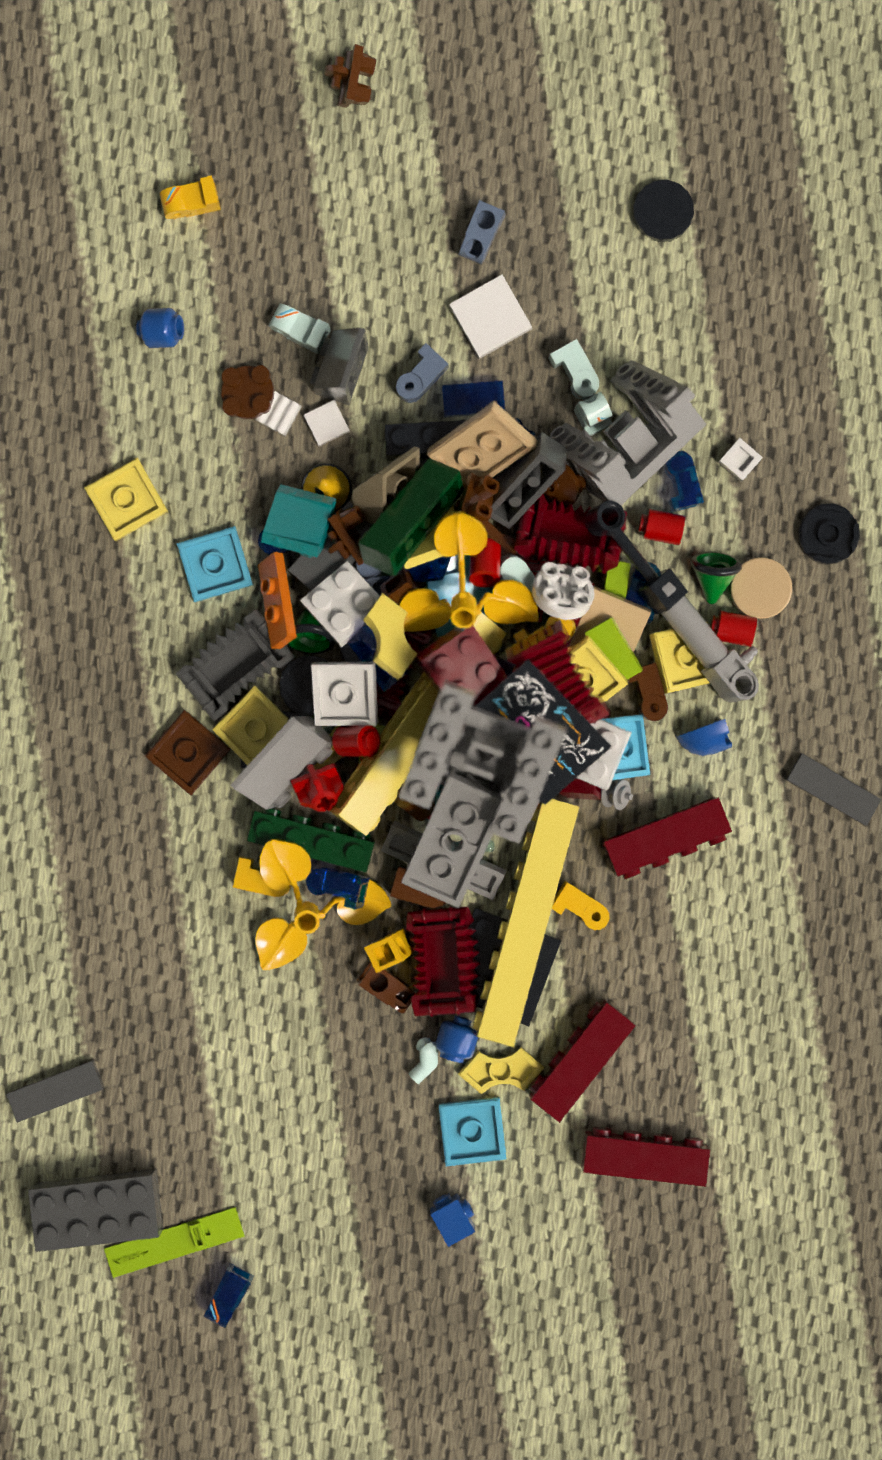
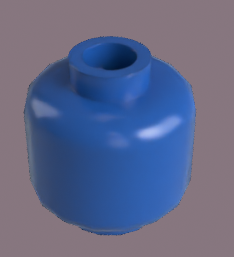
(160, 328)
(456, 1039)

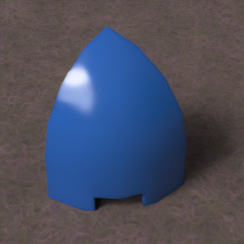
(707, 739)

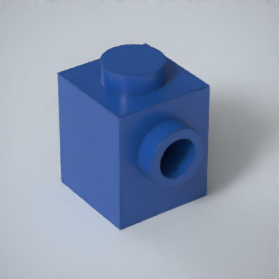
(452, 1218)

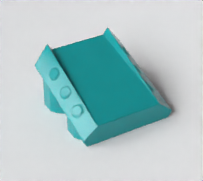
(299, 521)

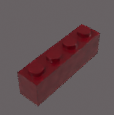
(667, 836)
(581, 1060)
(645, 1157)

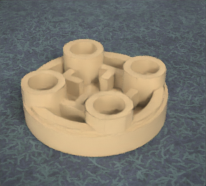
(761, 588)

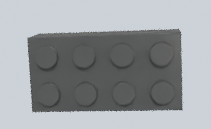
(95, 1210)

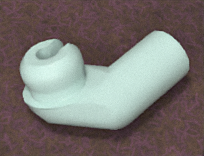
(428, 1060)

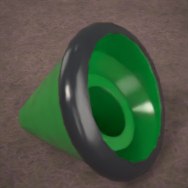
(715, 573)
(310, 635)

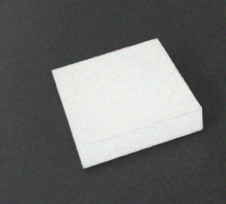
(281, 414)
(326, 423)

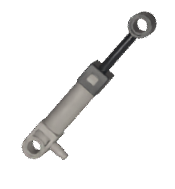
(667, 596)

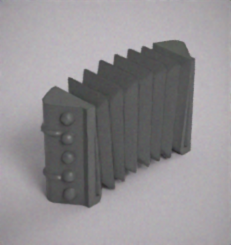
(232, 665)

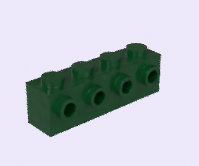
(411, 517)
(321, 843)

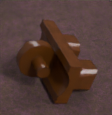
(355, 63)
(478, 497)
(344, 535)

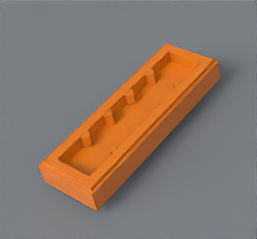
(277, 600)

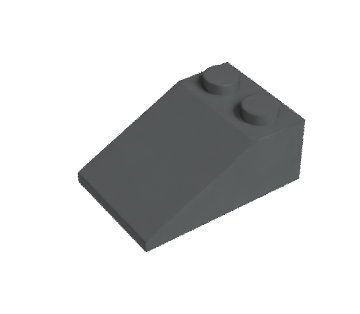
(341, 364)

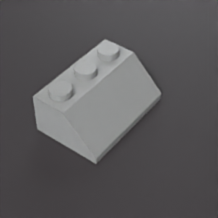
(282, 760)

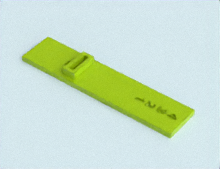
(175, 1242)

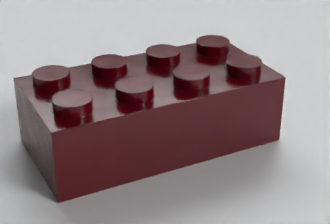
(462, 660)

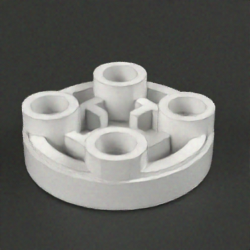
(563, 590)

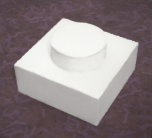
(740, 459)

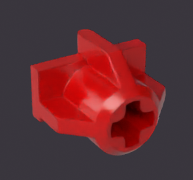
(318, 788)

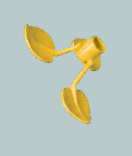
(507, 604)
(282, 942)

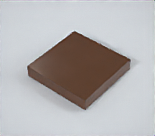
(187, 752)

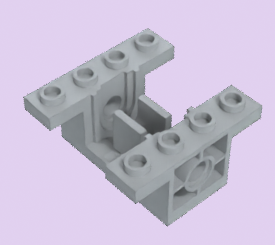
(640, 447)
(510, 756)
(446, 866)

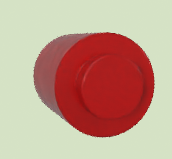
(662, 526)
(486, 565)
(734, 628)
(356, 741)

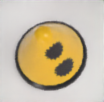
(329, 481)

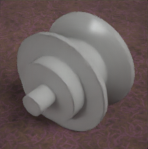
(617, 795)

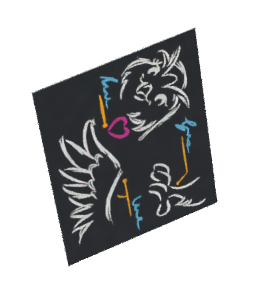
(530, 695)

